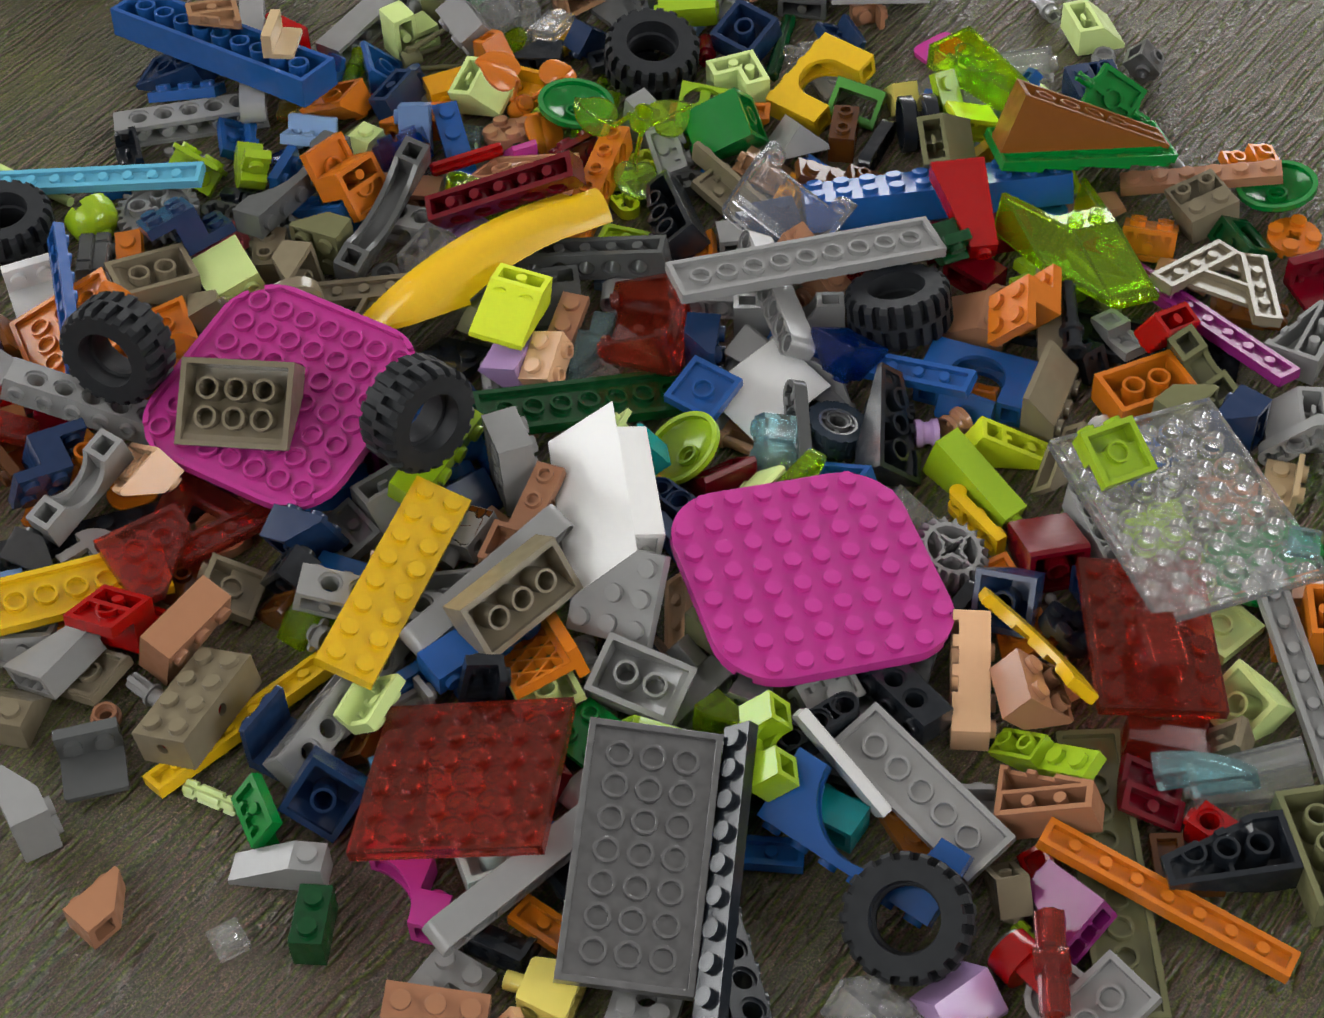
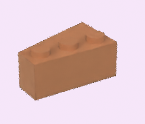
(183, 629)
(1029, 801)
(427, 1001)

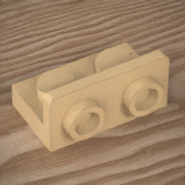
(1287, 480)

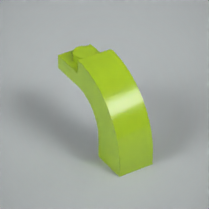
(251, 165)

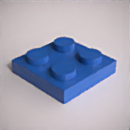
(703, 388)

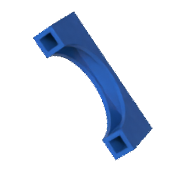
(801, 818)

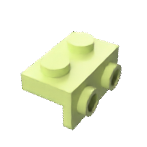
(366, 709)

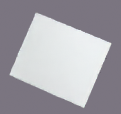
(763, 384)

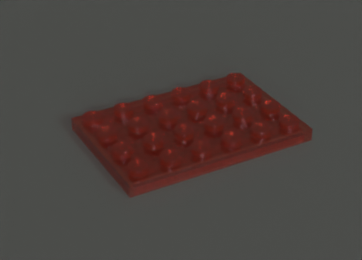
(1108, 610)

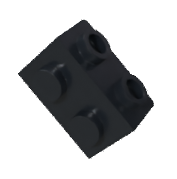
(483, 678)

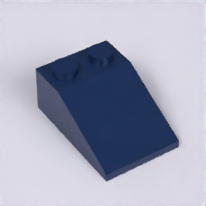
(171, 70)

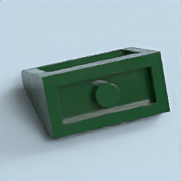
(1231, 232)

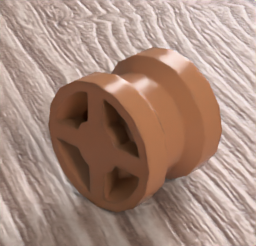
(957, 418)

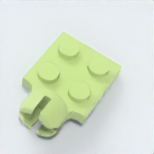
(1234, 630)

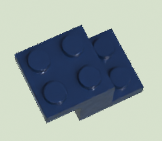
(185, 225)
(46, 463)

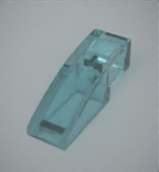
(586, 342)
(1203, 772)

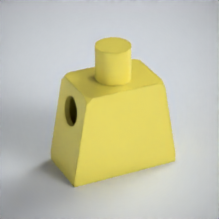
(539, 995)

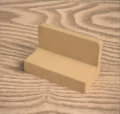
(279, 41)

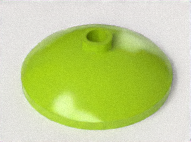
(691, 445)

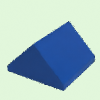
(377, 65)

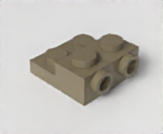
(238, 581)

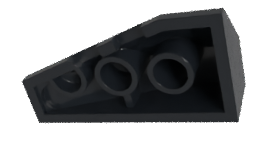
(886, 432)
(1245, 857)

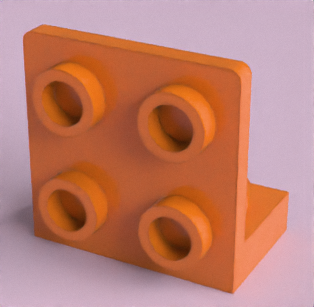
(1151, 238)

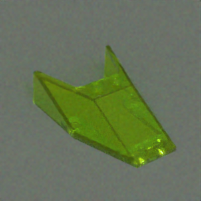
(1082, 243)

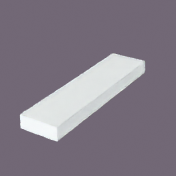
(841, 762)

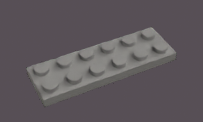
(923, 790)

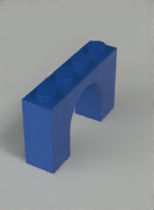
(1007, 370)

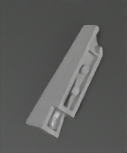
(750, 340)

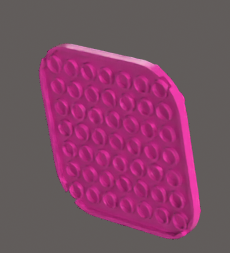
(341, 361)
(810, 579)

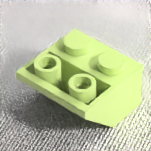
(1088, 28)
(474, 92)

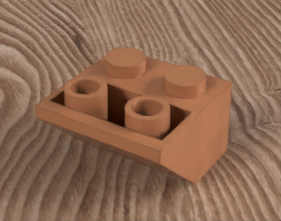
(1030, 692)

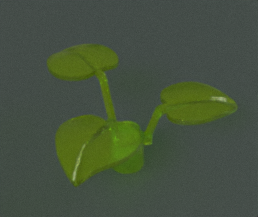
(599, 114)

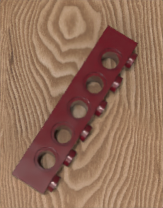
(505, 190)

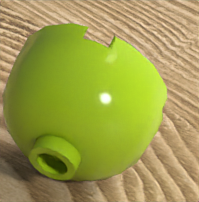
(93, 216)

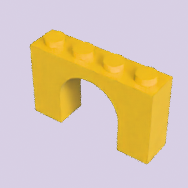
(825, 58)

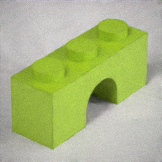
(773, 767)

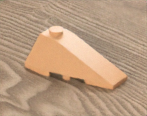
(148, 472)

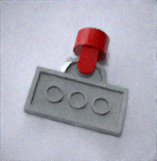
(1103, 991)

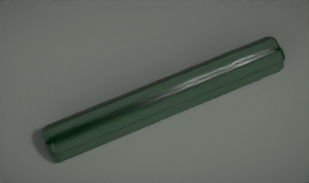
(776, 58)

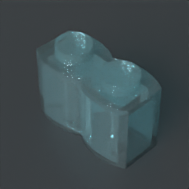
(774, 440)

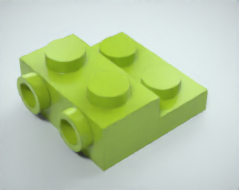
(1114, 452)

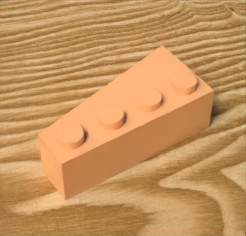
(971, 681)

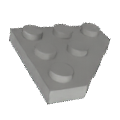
(623, 600)

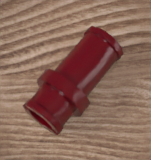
(706, 48)

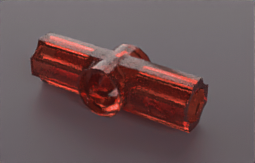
(1052, 963)

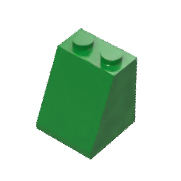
(727, 124)

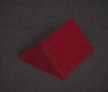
(724, 476)

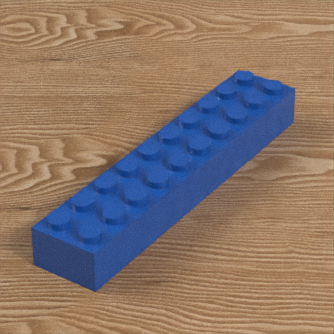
(225, 51)
(911, 194)

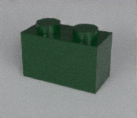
(313, 924)

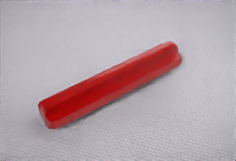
(466, 159)

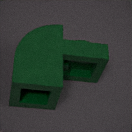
(954, 240)

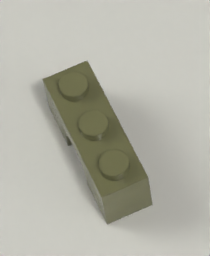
(1196, 359)

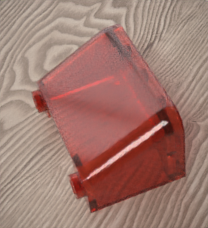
(647, 326)

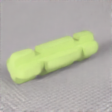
(208, 796)

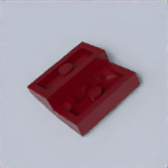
(1140, 796)

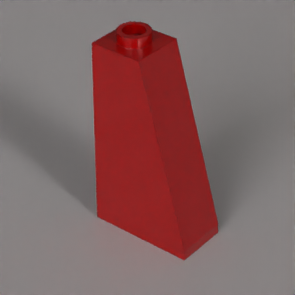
(966, 195)

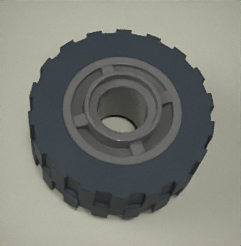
(835, 429)

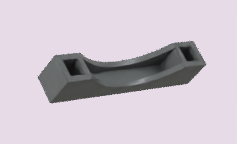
(401, 181)
(266, 210)

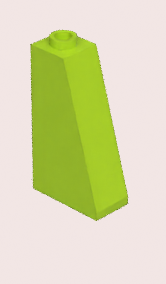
(959, 462)

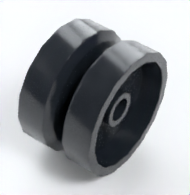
(906, 118)

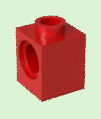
(1205, 817)

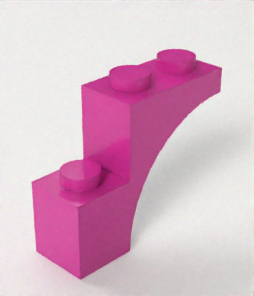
(417, 879)

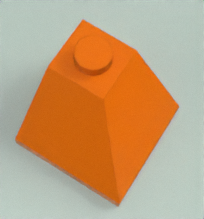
(343, 101)

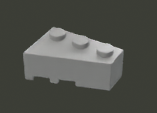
(1303, 343)

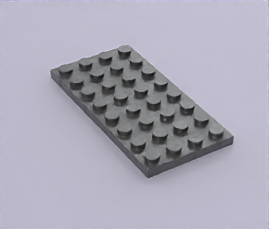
(639, 860)

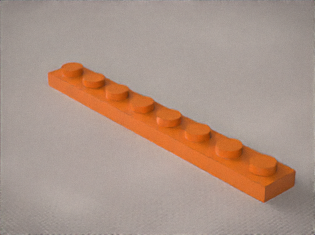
(1177, 906)

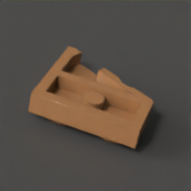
(214, 14)

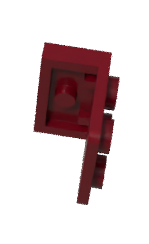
(1306, 278)

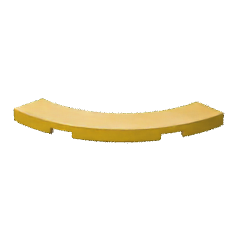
(1067, 672)

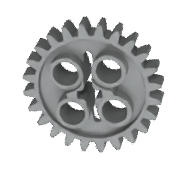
(144, 200)

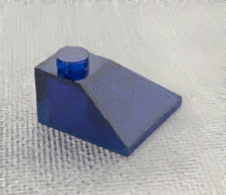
(846, 353)

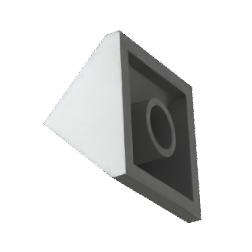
(796, 139)

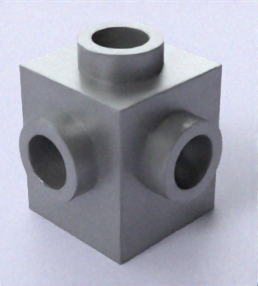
(1144, 61)

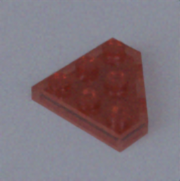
(146, 551)

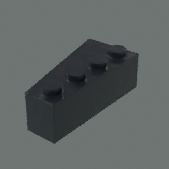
(674, 216)

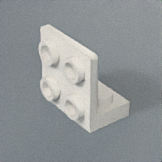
(28, 282)

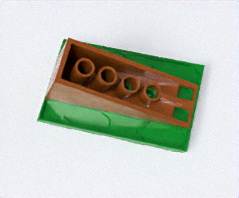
(1081, 135)

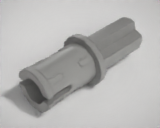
(144, 688)

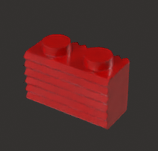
(1161, 325)

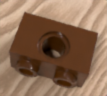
(843, 133)

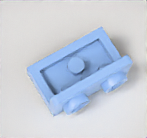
(306, 127)

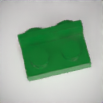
(257, 811)

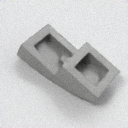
(1117, 334)

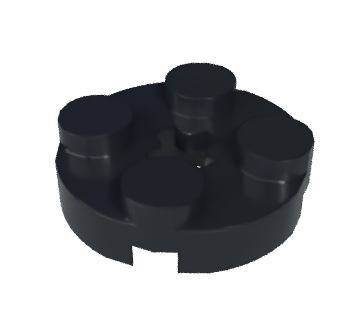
(1066, 628)

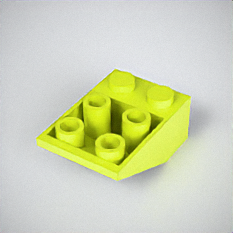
(511, 306)

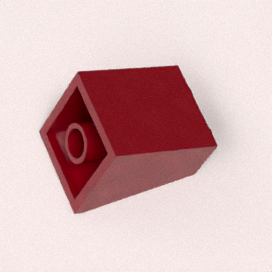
(1047, 546)

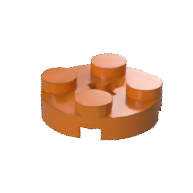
(1281, 235)

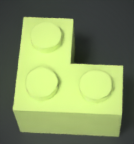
(405, 28)
(739, 71)

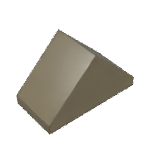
(1231, 736)

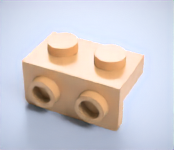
(546, 358)

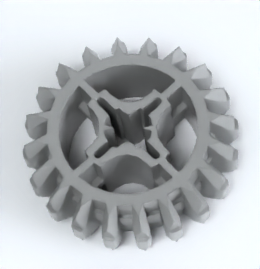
(953, 551)

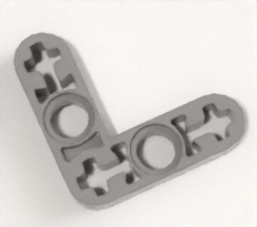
(1279, 448)

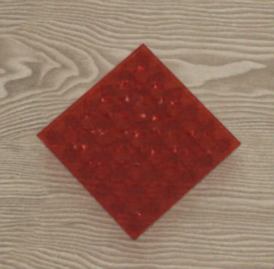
(463, 780)

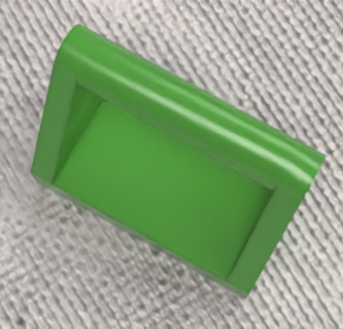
(863, 91)

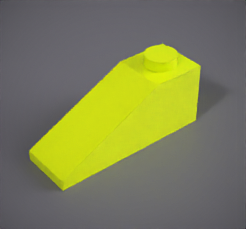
(1005, 445)

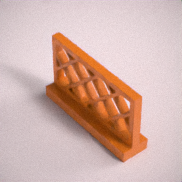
(562, 652)

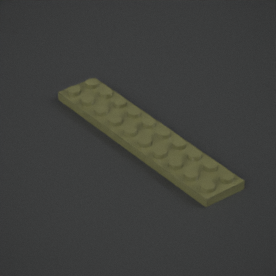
(1134, 931)

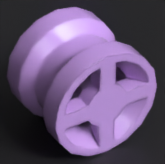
(926, 432)

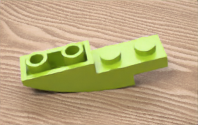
(1039, 752)

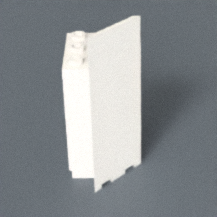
(606, 494)

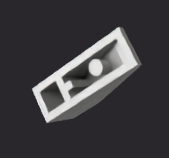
(283, 866)

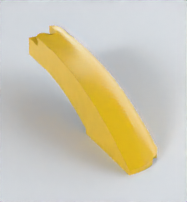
(467, 263)

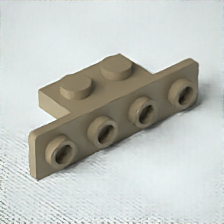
(716, 181)

